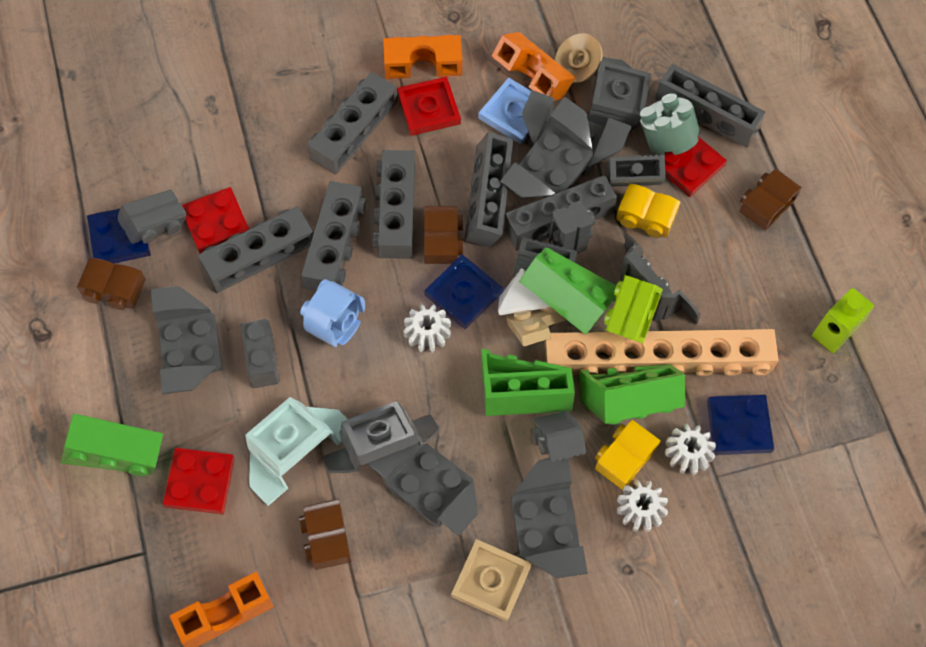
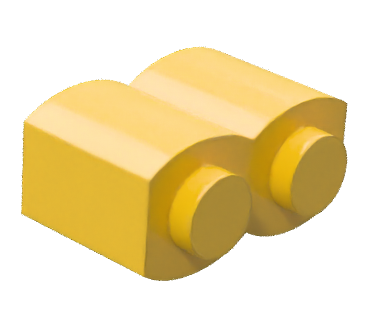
(647, 211)
(626, 454)

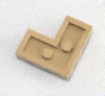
(533, 325)

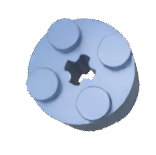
(332, 313)

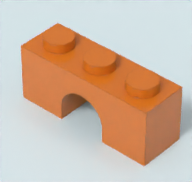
(404, 52)
(520, 54)
(206, 621)

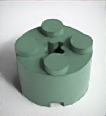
(670, 125)

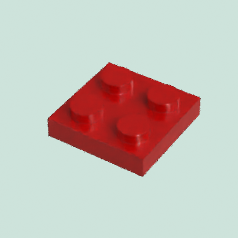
(428, 106)
(694, 167)
(214, 218)
(199, 481)

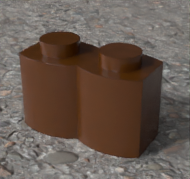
(769, 199)
(441, 234)
(111, 283)
(326, 534)

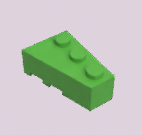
(569, 289)
(524, 386)
(632, 394)
(111, 446)

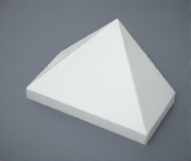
(519, 298)

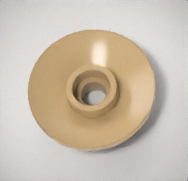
(574, 50)

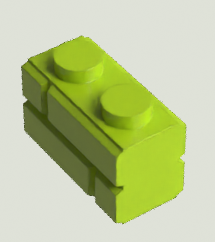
(633, 308)

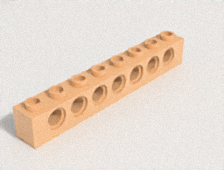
(757, 342)

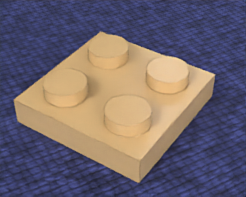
(491, 580)

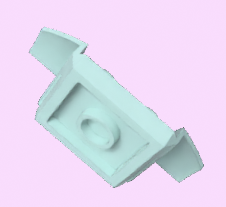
(284, 440)

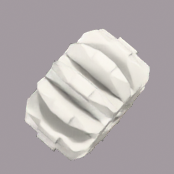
(424, 318)
(700, 454)
(639, 517)

